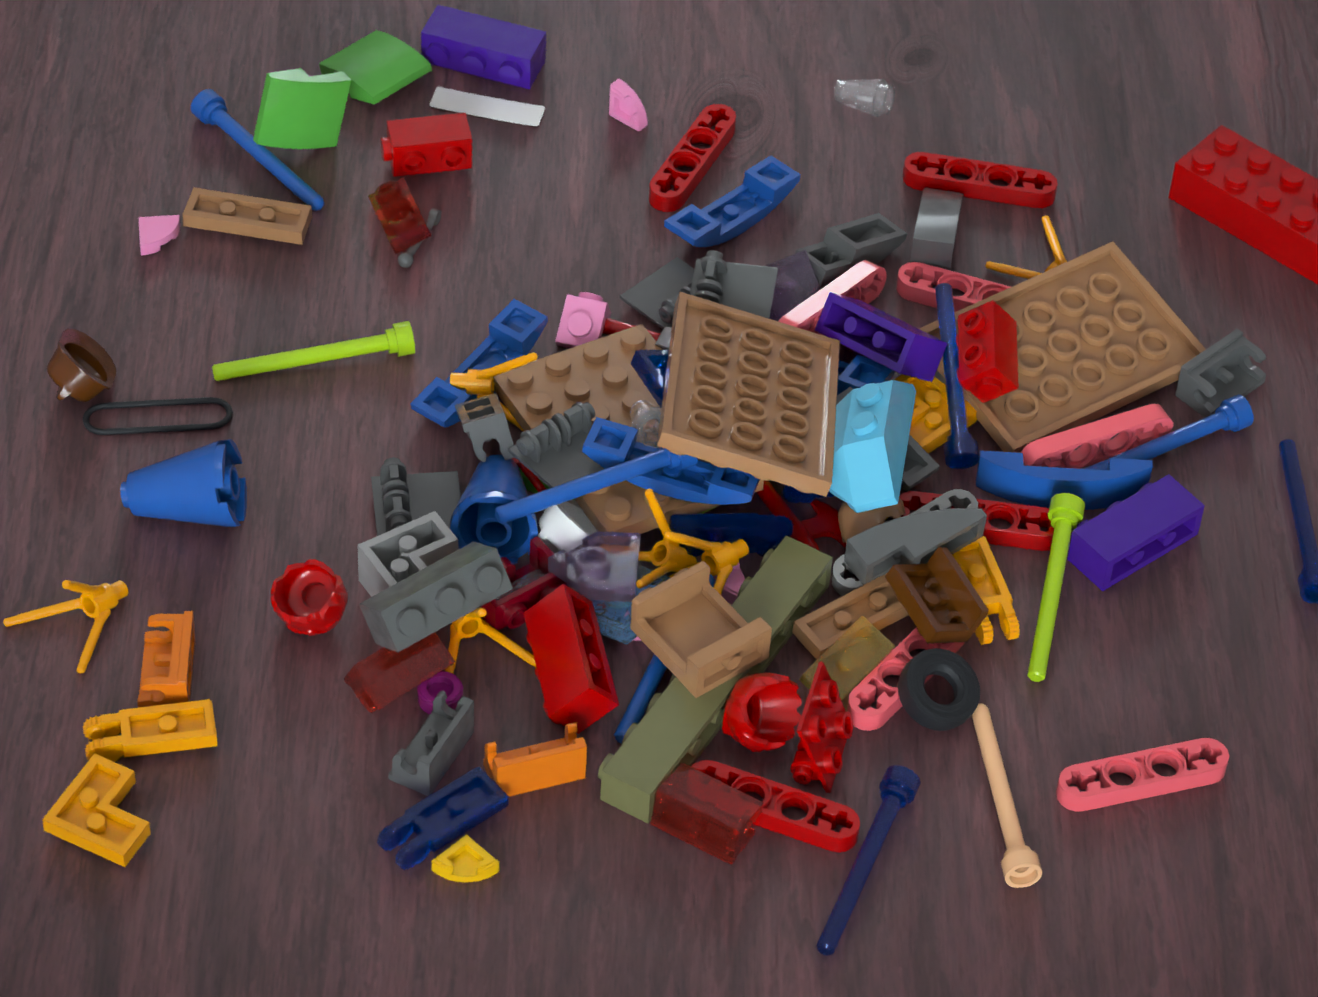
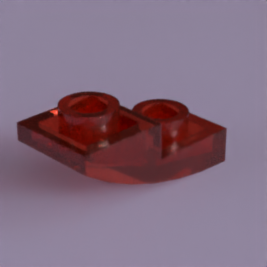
(399, 215)

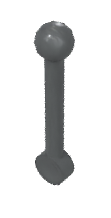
(406, 258)

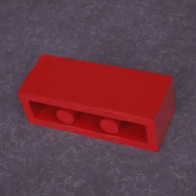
(570, 659)

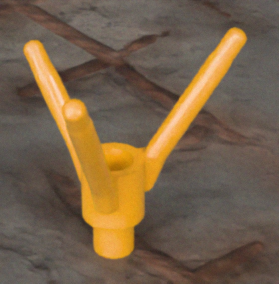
(1024, 273)
(481, 381)
(665, 553)
(717, 555)
(94, 601)
(472, 625)

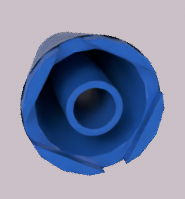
(191, 487)
(474, 518)

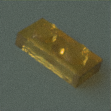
(852, 656)

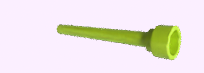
(396, 340)
(1065, 514)

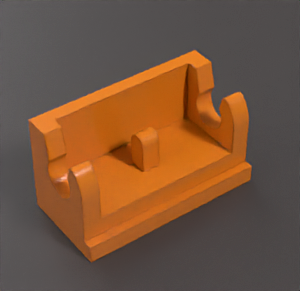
(167, 660)
(538, 764)

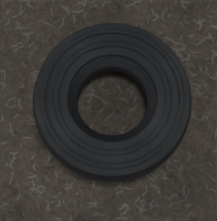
(956, 672)

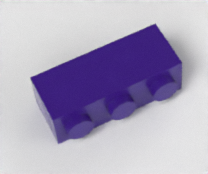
(483, 46)
(881, 337)
(1135, 532)

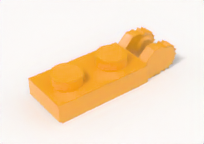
(986, 578)
(151, 730)

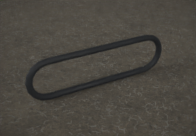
(153, 429)

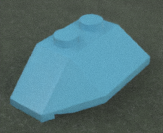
(872, 444)

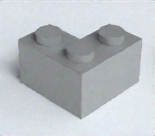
(403, 552)

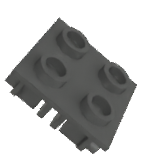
(735, 284)
(658, 293)
(556, 446)
(405, 496)

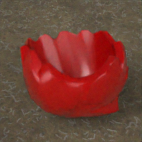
(309, 597)
(762, 711)

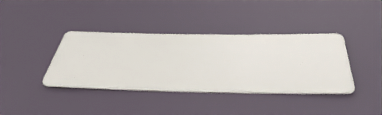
(487, 107)

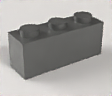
(435, 596)

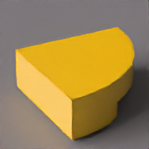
(465, 862)

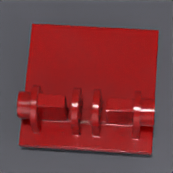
(822, 732)

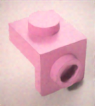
(582, 319)

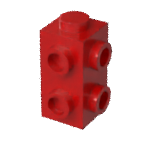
(427, 144)
(987, 352)

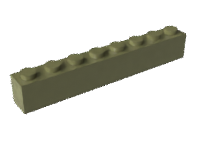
(682, 726)

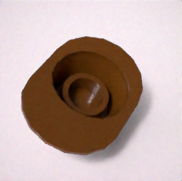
(80, 367)

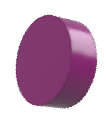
(442, 681)

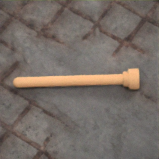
(1020, 863)

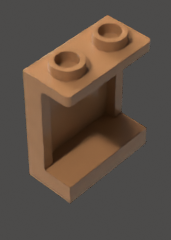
(698, 630)

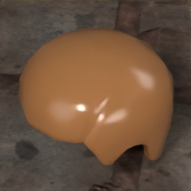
(855, 523)

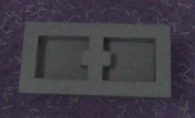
(1220, 373)
(484, 420)
(434, 746)

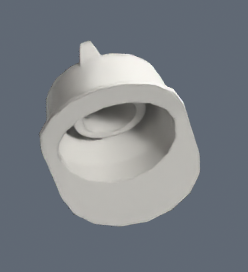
(564, 526)

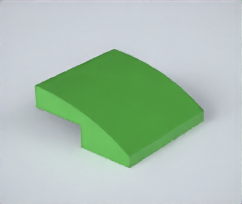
(377, 66)
(301, 109)

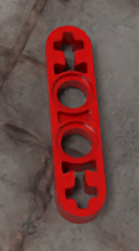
(685, 154)
(980, 175)
(1032, 516)
(780, 796)

